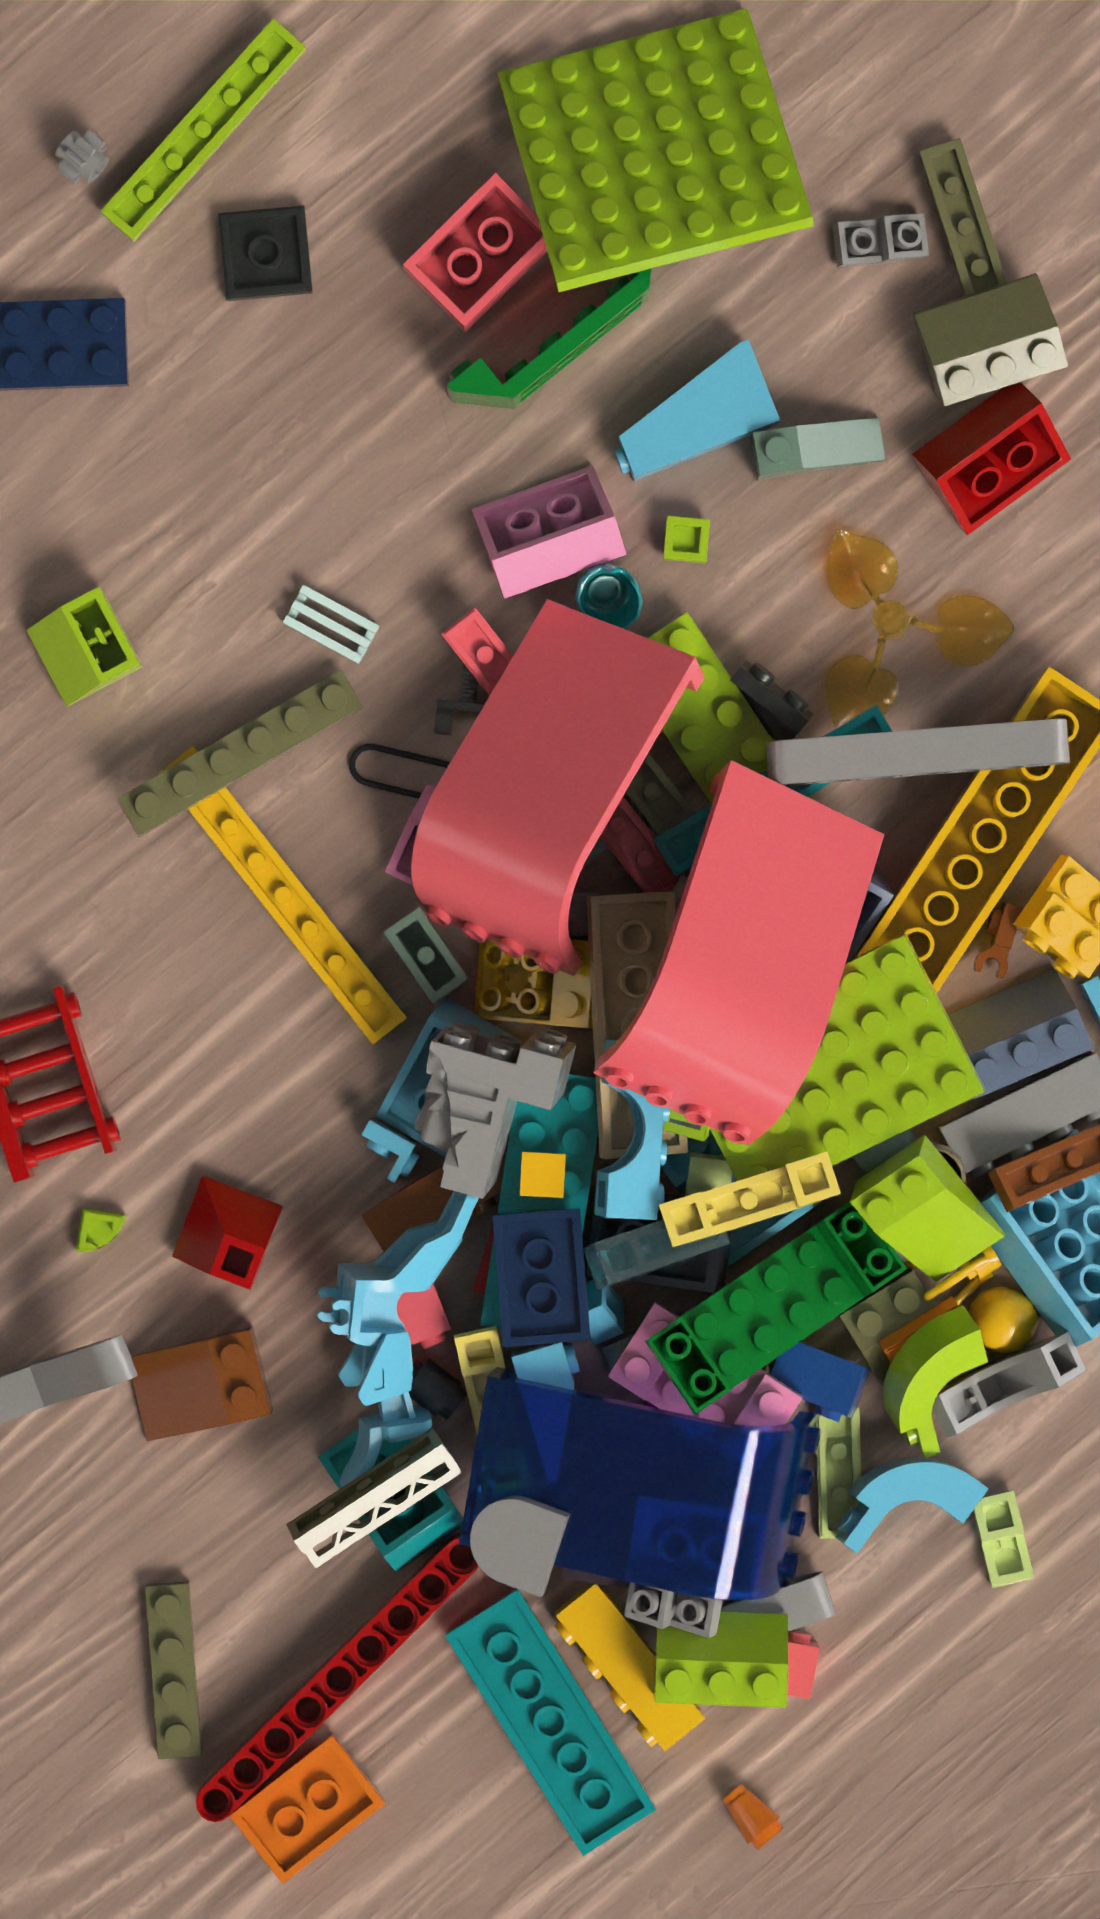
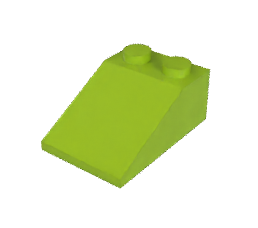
(925, 1210)

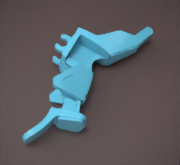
(368, 1316)

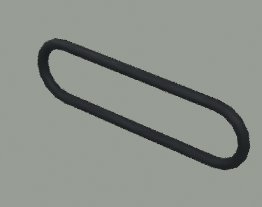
(352, 761)

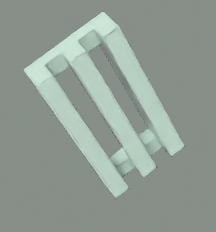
(298, 606)

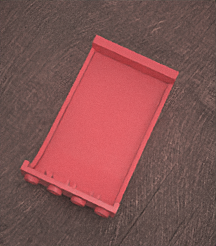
(543, 781)
(749, 959)

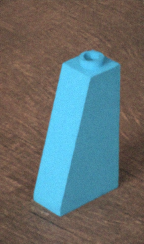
(704, 415)

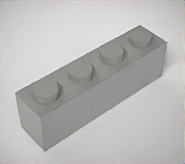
(1024, 1115)

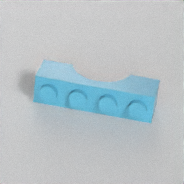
(632, 1183)

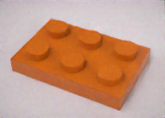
(307, 1808)

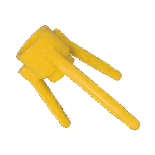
(977, 1269)

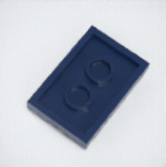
(63, 344)
(541, 1277)

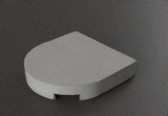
(518, 1542)

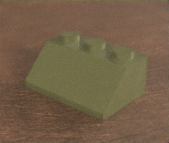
(990, 340)

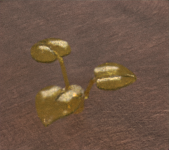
(860, 571)

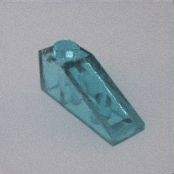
(641, 1253)

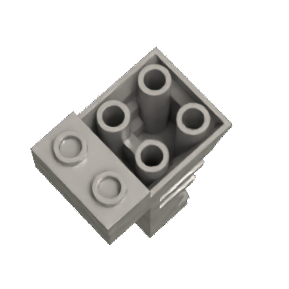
(477, 1093)

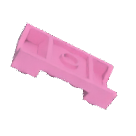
(753, 1402)

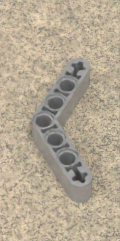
(65, 1377)

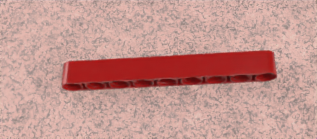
(329, 1696)

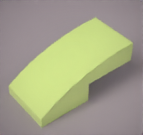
(1003, 1540)

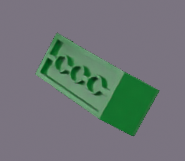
(479, 386)
(774, 1306)

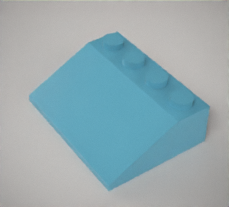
(1056, 1254)

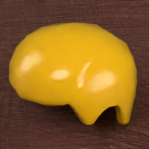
(1004, 1318)

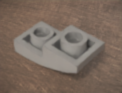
(880, 240)
(674, 1609)

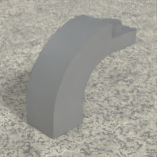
(1007, 1381)

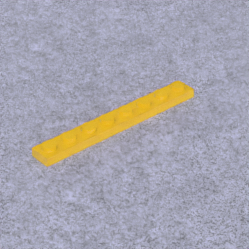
(296, 912)

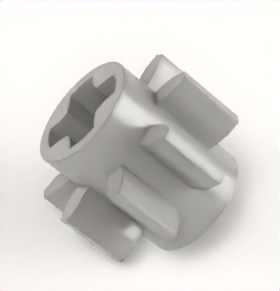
(81, 157)

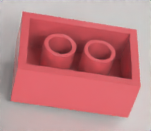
(478, 253)

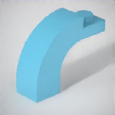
(903, 1482)

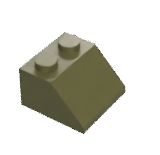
(882, 1314)

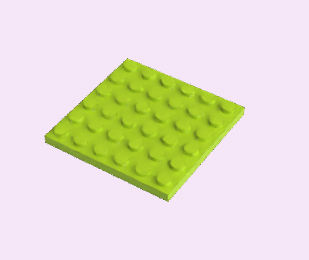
(654, 150)

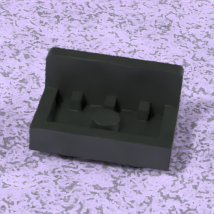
(779, 711)

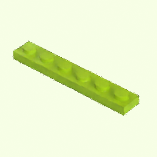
(203, 130)

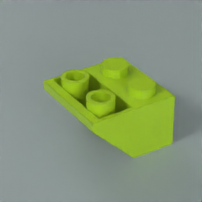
(84, 646)

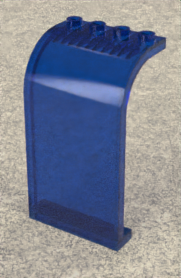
(648, 1488)

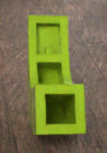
(923, 1367)

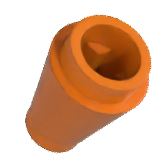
(752, 1816)

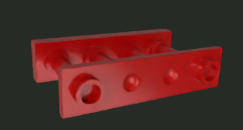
(25, 1156)

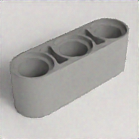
(802, 1598)

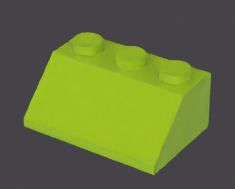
(734, 1668)

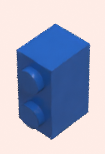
(822, 1379)

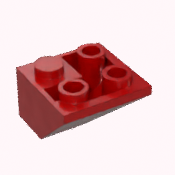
(227, 1232)

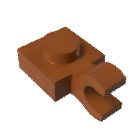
(1003, 932)

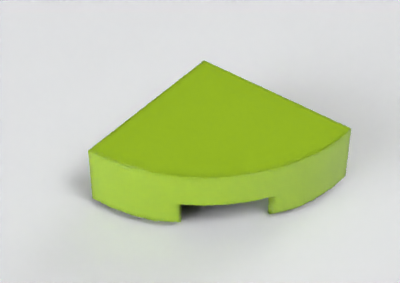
(98, 1229)

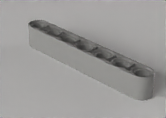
(918, 752)

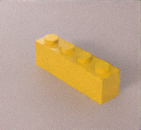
(626, 1661)

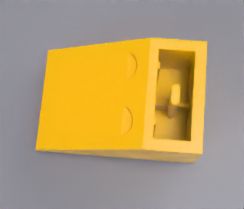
(526, 993)

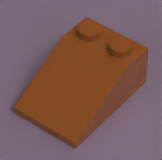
(201, 1384)

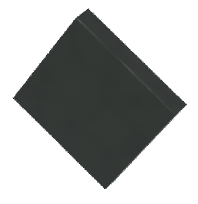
(265, 253)

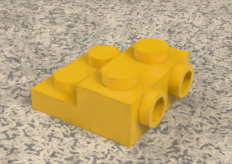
(1065, 919)

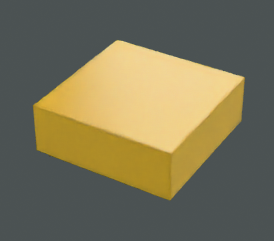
(542, 1174)

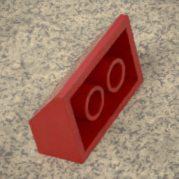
(992, 456)

